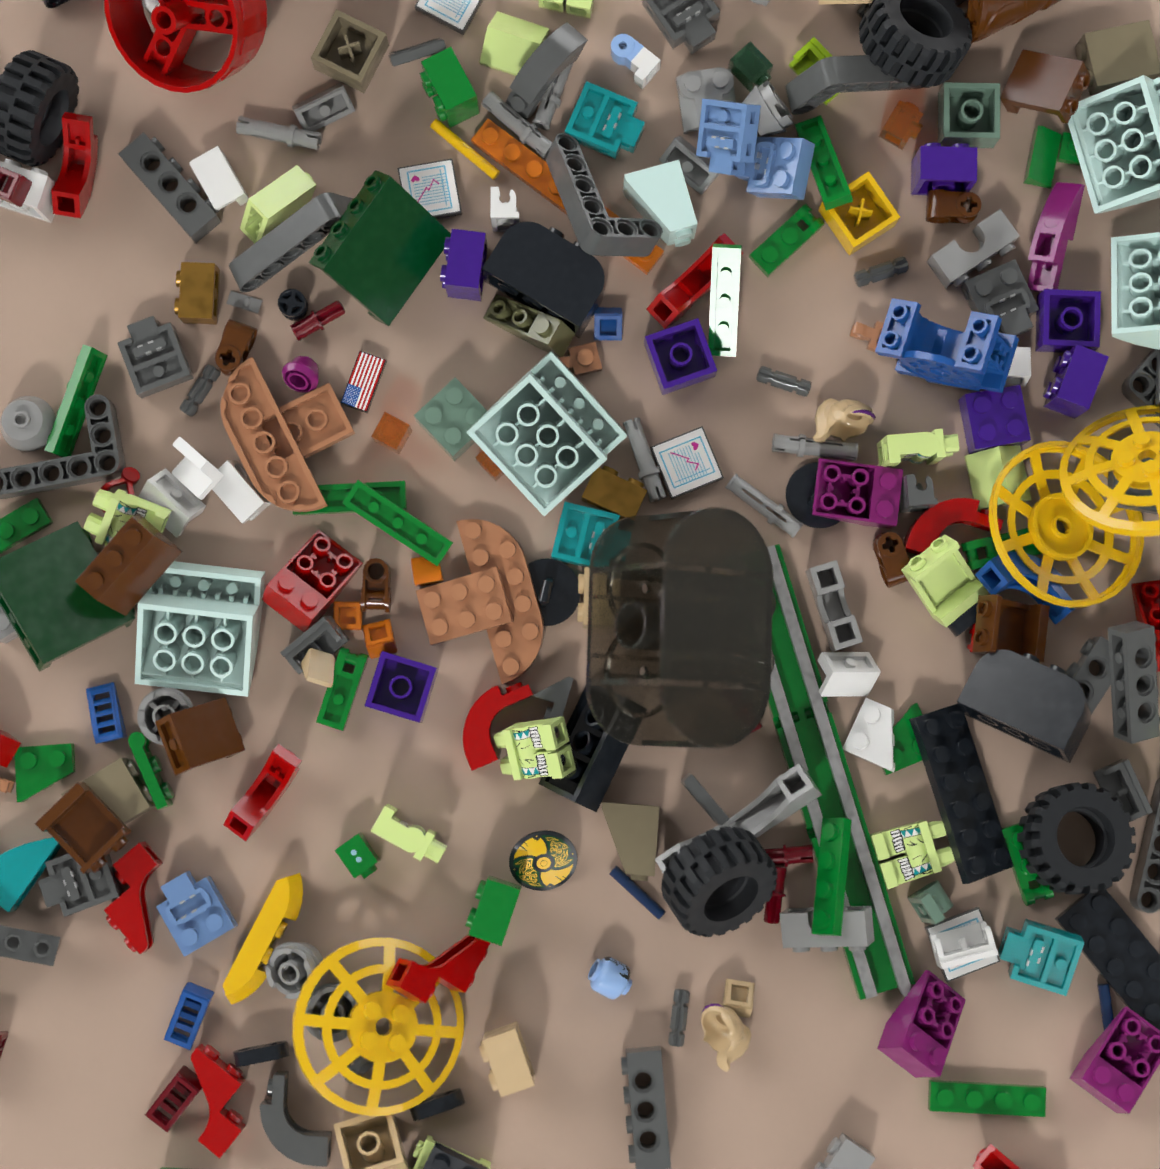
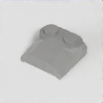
(699, 85)

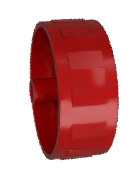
(161, 54)

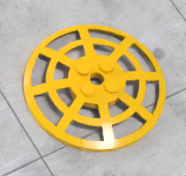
(1126, 468)
(1051, 542)
(363, 1033)

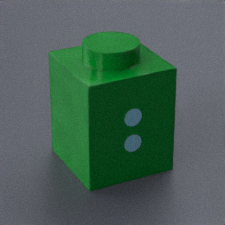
(358, 856)

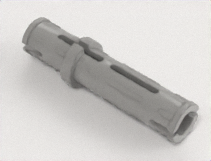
(551, 100)
(275, 132)
(527, 132)
(807, 446)
(648, 471)
(792, 525)

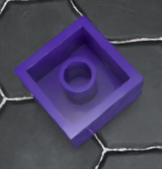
(943, 168)
(465, 259)
(1067, 320)
(680, 356)
(1075, 381)
(994, 419)
(401, 687)

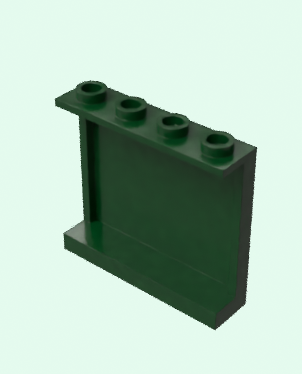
(381, 247)
(45, 601)

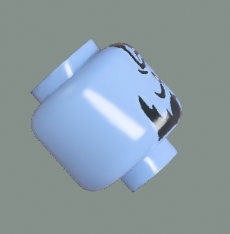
(610, 977)

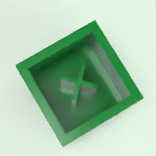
(450, 88)
(494, 909)

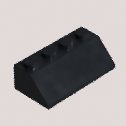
(594, 756)

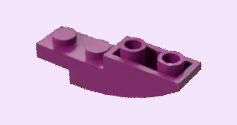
(1052, 234)

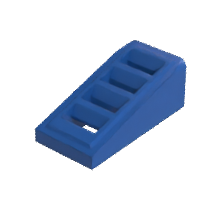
(97, 725)
(197, 999)

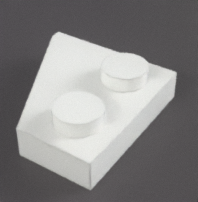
(873, 735)

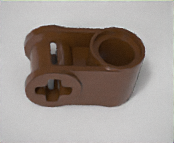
(947, 206)
(236, 343)
(891, 561)
(376, 588)

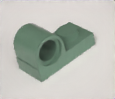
(931, 903)

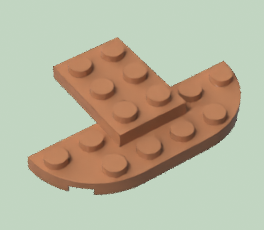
(279, 439)
(492, 598)

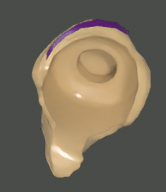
(842, 419)
(725, 1033)

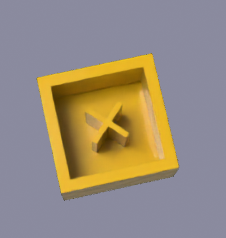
(864, 218)

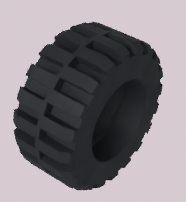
(916, 39)
(32, 103)
(1111, 834)
(719, 881)

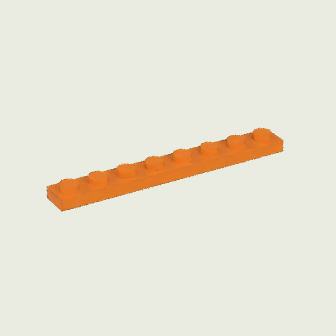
(536, 174)

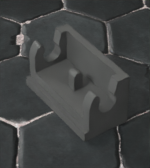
(914, 497)
(323, 636)
(1124, 784)

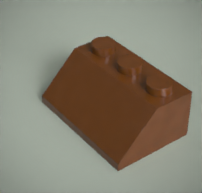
(129, 565)

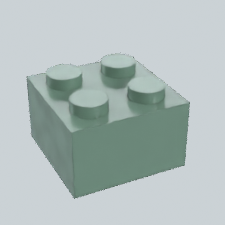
(969, 114)
(450, 417)

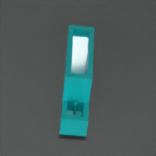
(21, 870)

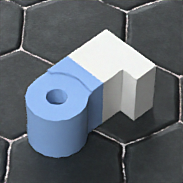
(635, 57)

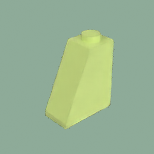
(277, 203)

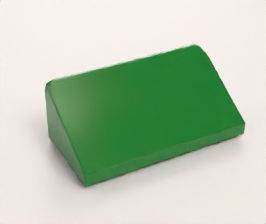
(1042, 157)

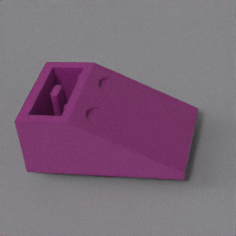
(857, 493)
(923, 1027)
(1120, 1075)

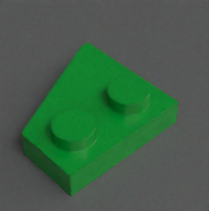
(906, 748)
(42, 767)

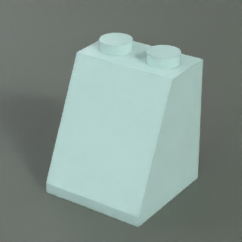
(663, 196)

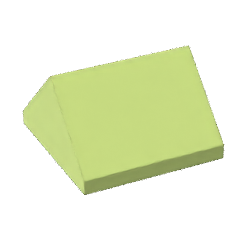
(510, 42)
(984, 469)

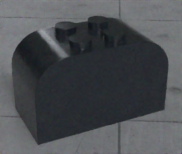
(547, 274)
(1028, 702)

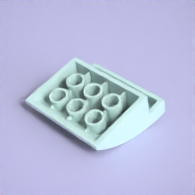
(1120, 144)
(1136, 289)
(547, 433)
(200, 629)

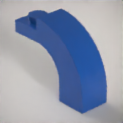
(997, 578)

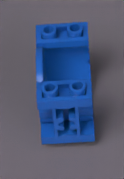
(947, 356)

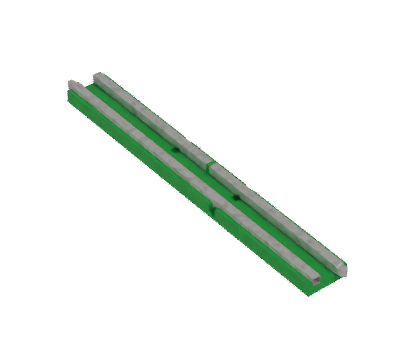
(811, 739)

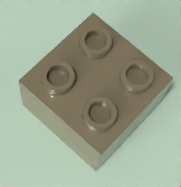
(350, 51)

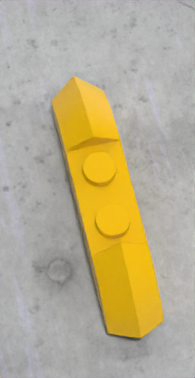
(246, 972)

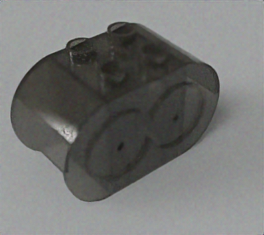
(694, 631)

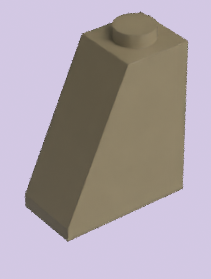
(635, 836)

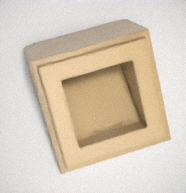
(318, 667)
(739, 997)

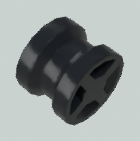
(291, 299)

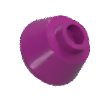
(301, 374)

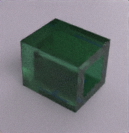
(750, 66)

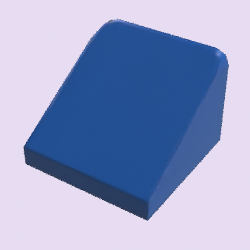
(608, 323)

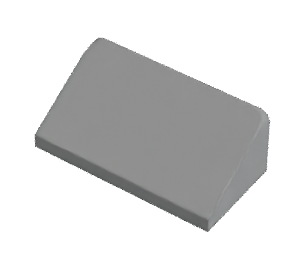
(324, 108)
(693, 167)

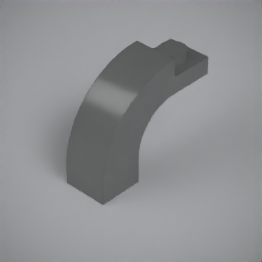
(543, 67)
(289, 1138)

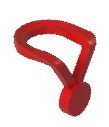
(129, 476)

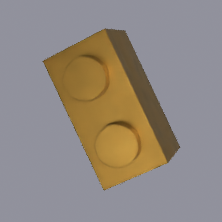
(197, 293)
(613, 493)

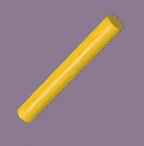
(465, 149)

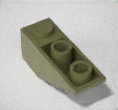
(530, 325)

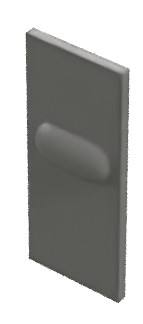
(244, 302)

